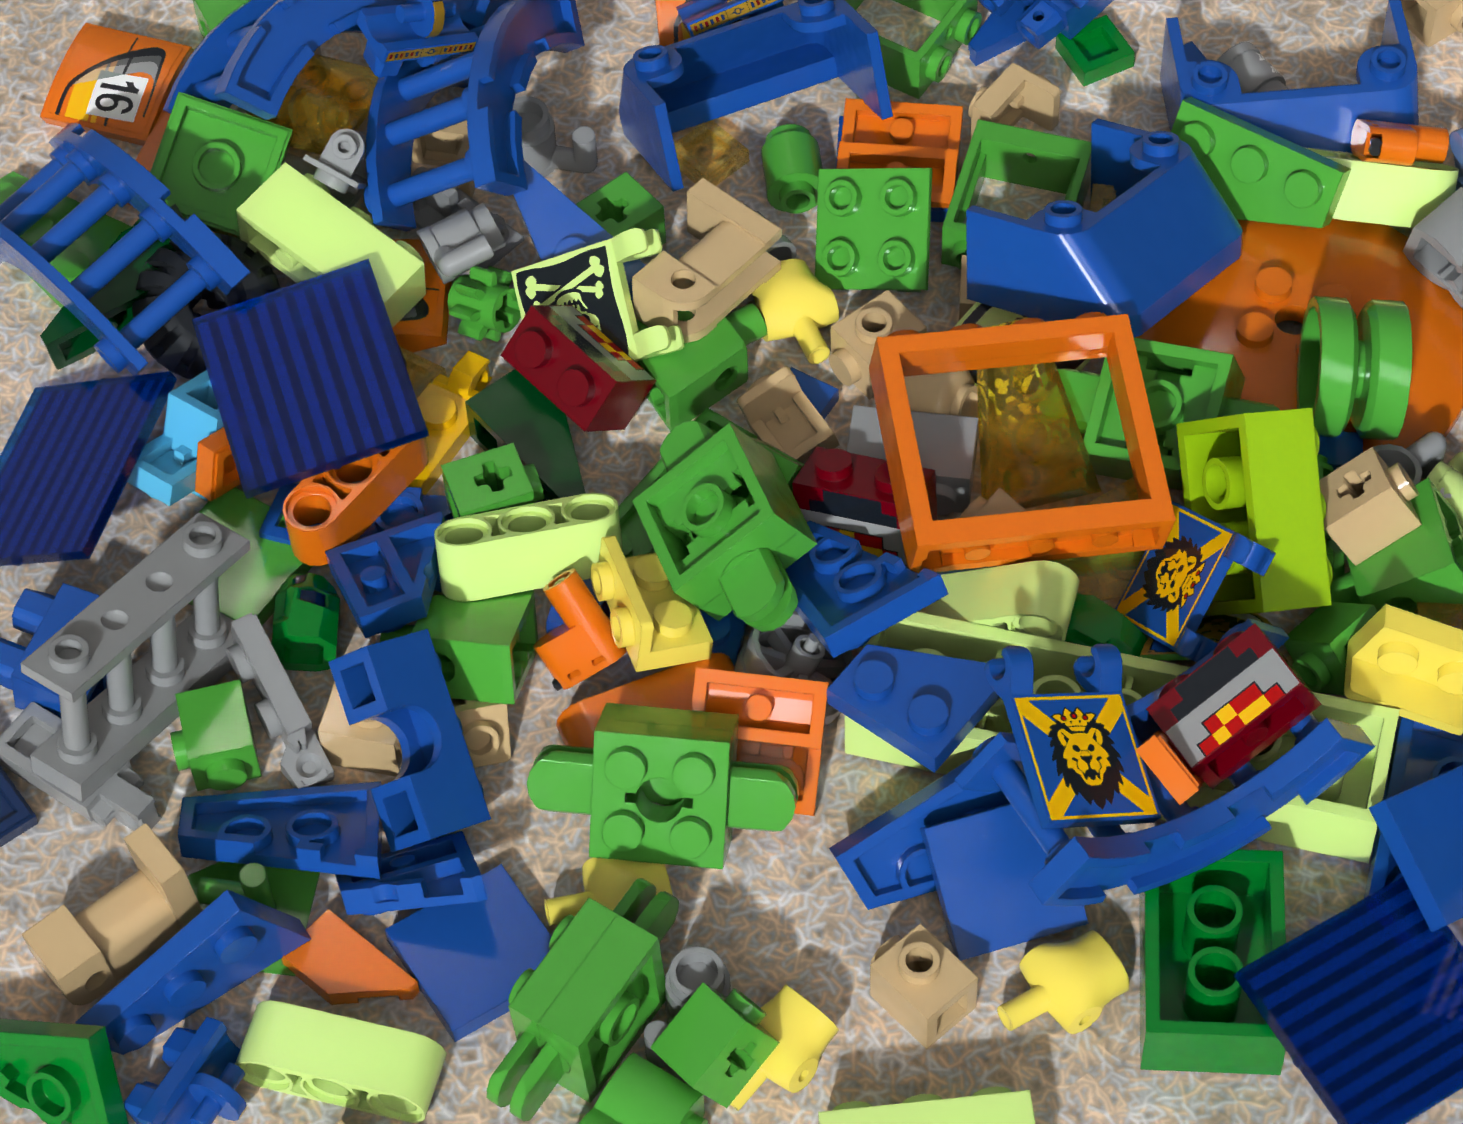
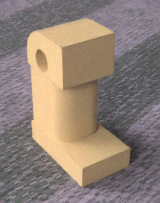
(714, 272)
(119, 927)

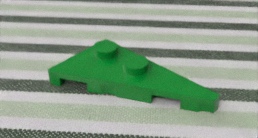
(60, 1072)

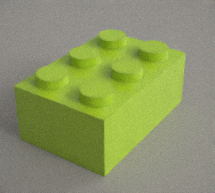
(1264, 483)

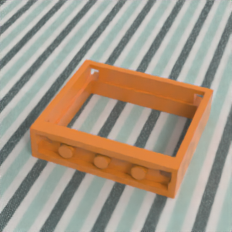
(1025, 534)

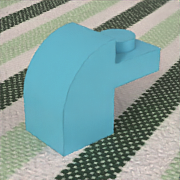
(169, 461)

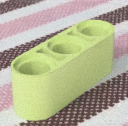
(1391, 192)
(523, 545)
(1014, 597)
(341, 1060)

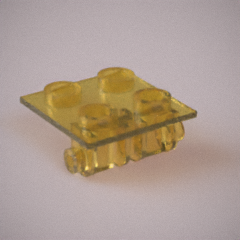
(325, 99)

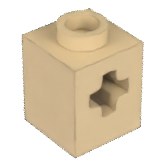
(1368, 505)

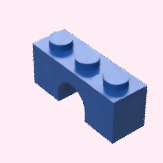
(406, 690)

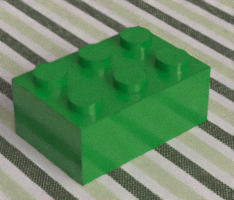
(1190, 948)

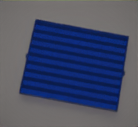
(309, 378)
(73, 463)
(1368, 1008)

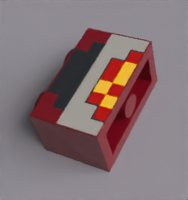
(578, 367)
(855, 498)
(1232, 705)

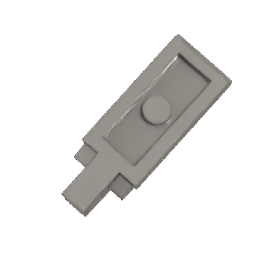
(280, 709)
(116, 798)

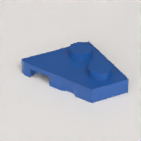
(388, 574)
(914, 699)
(417, 877)

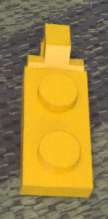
(446, 414)

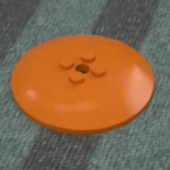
(1278, 277)

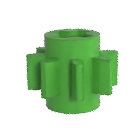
(484, 303)

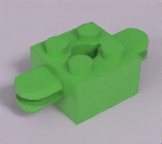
(1180, 388)
(725, 525)
(666, 760)
(585, 1000)

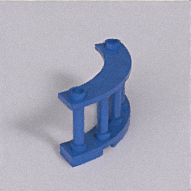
(268, 42)
(490, 81)
(121, 182)
(1192, 836)

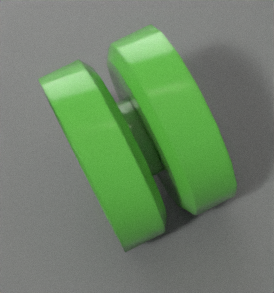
(1355, 366)

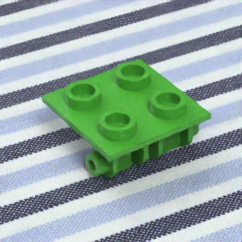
(874, 228)

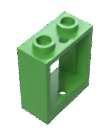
(915, 71)
(1000, 154)

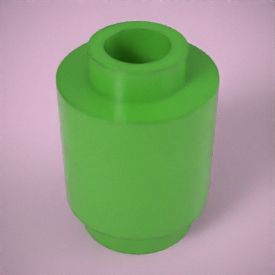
(791, 168)

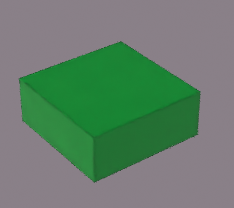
(1096, 51)

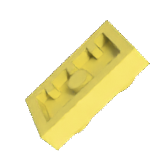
(645, 611)
(1408, 666)

